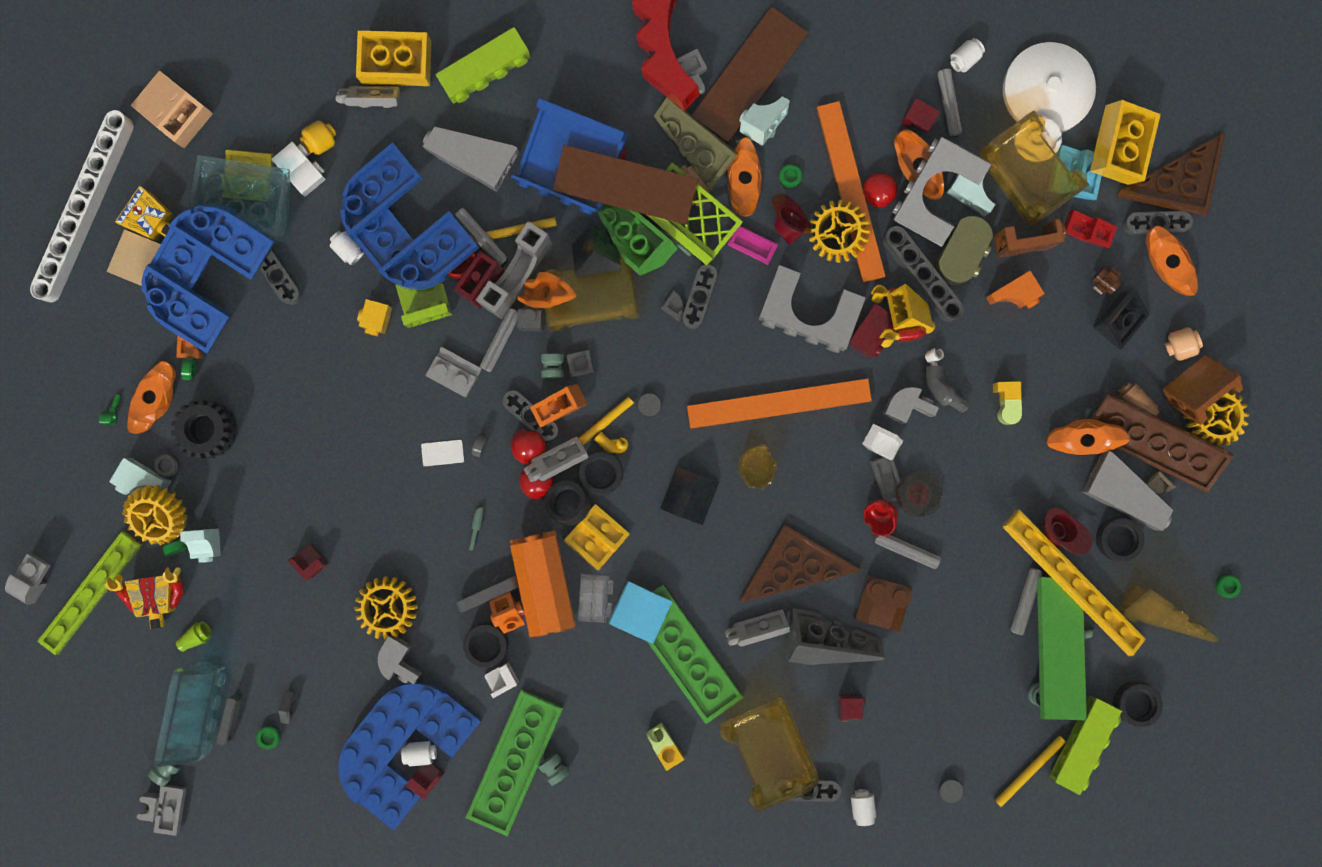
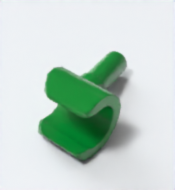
(110, 417)

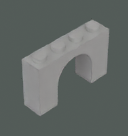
(943, 157)
(531, 249)
(834, 333)

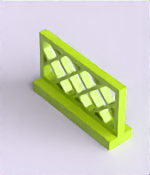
(689, 239)

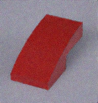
(1089, 230)

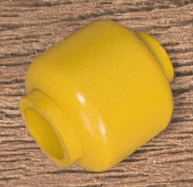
(318, 137)

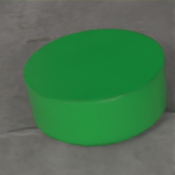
(790, 176)
(188, 369)
(174, 548)
(1228, 586)
(268, 737)

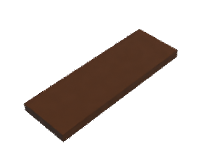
(749, 74)
(625, 184)
(1164, 443)

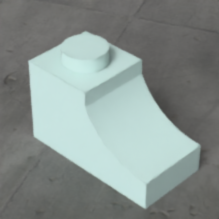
(762, 121)
(971, 195)
(133, 475)
(202, 544)

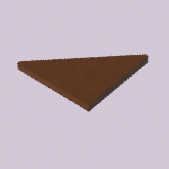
(1182, 183)
(794, 563)

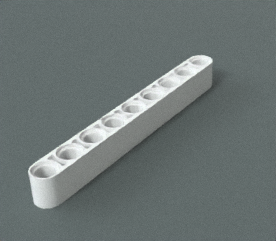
(72, 213)

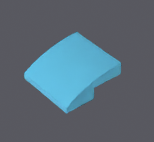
(1081, 161)
(640, 612)

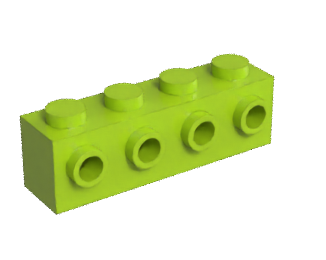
(483, 66)
(1085, 746)

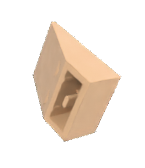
(171, 109)

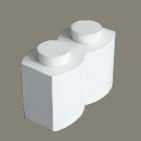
(303, 173)

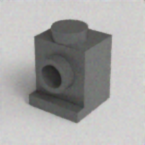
(530, 319)

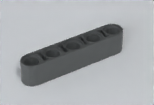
(933, 279)

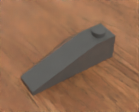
(820, 641)

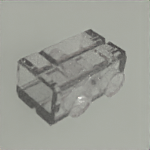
(594, 598)

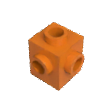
(506, 613)

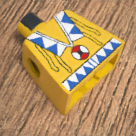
(146, 215)

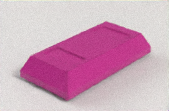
(753, 245)

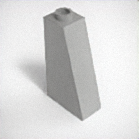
(474, 156)
(1124, 491)

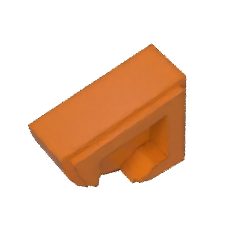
(186, 349)

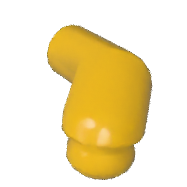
(611, 446)

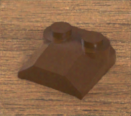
(883, 603)

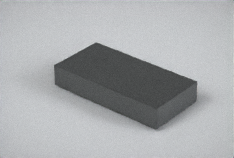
(886, 478)
(229, 719)

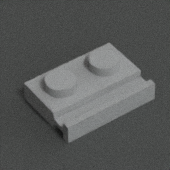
(453, 372)

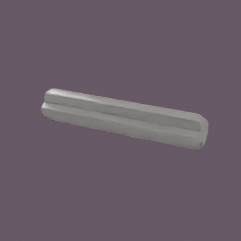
(949, 102)
(480, 236)
(499, 340)
(908, 550)
(1026, 602)

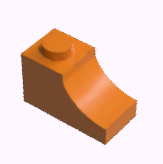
(1021, 291)
(559, 405)

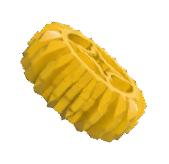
(829, 234)
(1229, 428)
(154, 514)
(377, 602)

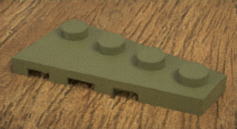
(696, 142)

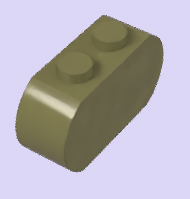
(964, 250)

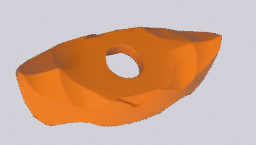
(908, 149)
(744, 196)
(1160, 245)
(535, 290)
(160, 381)
(1105, 437)

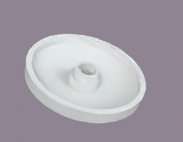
(1051, 82)

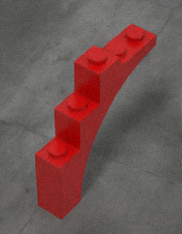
(662, 68)

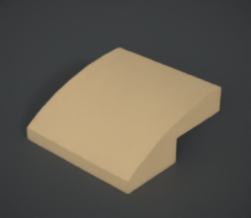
(132, 257)

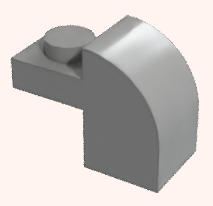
(904, 401)
(27, 581)
(391, 661)

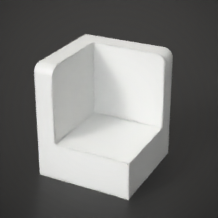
(882, 442)
(501, 679)

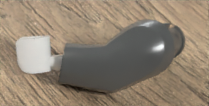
(937, 385)

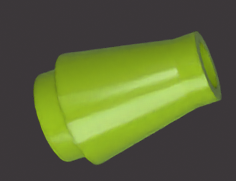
(196, 635)

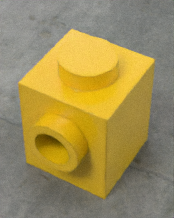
(374, 317)

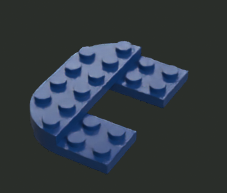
(394, 252)
(182, 258)
(367, 752)

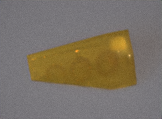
(1150, 608)

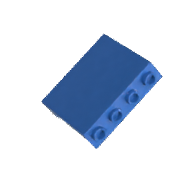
(560, 127)

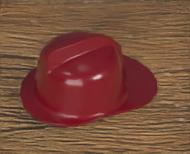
(790, 219)
(1066, 531)

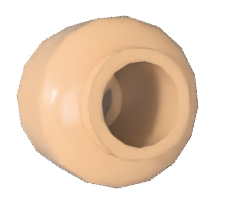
(1184, 343)

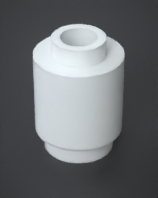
(967, 55)
(346, 247)
(418, 753)
(863, 807)

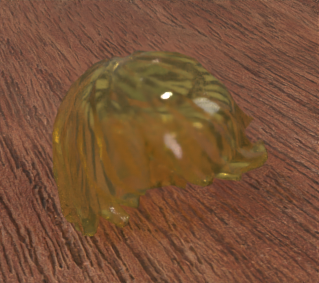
(757, 467)

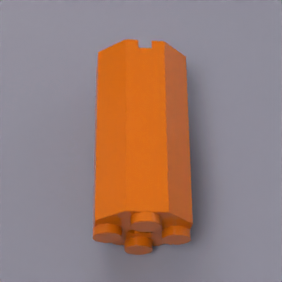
(542, 584)

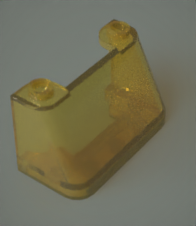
(1031, 170)
(598, 298)
(771, 753)

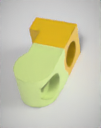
(1010, 402)
(665, 746)

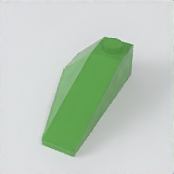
(637, 240)

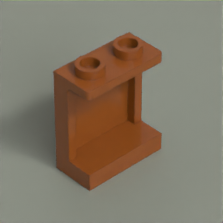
(1008, 245)
(1201, 387)

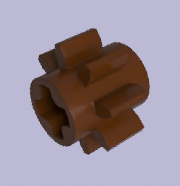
(1106, 280)

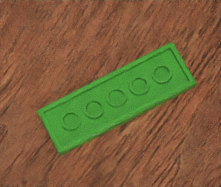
(1060, 653)
(693, 664)
(514, 762)

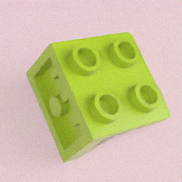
(423, 305)

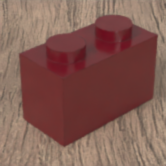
(477, 276)
(867, 334)

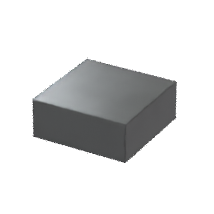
(580, 363)

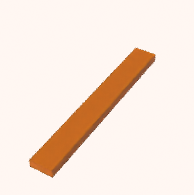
(849, 186)
(779, 403)

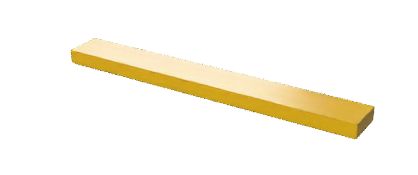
(1074, 582)

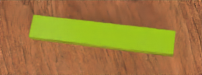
(89, 593)

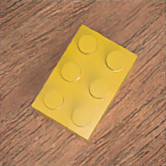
(393, 58)
(1125, 142)

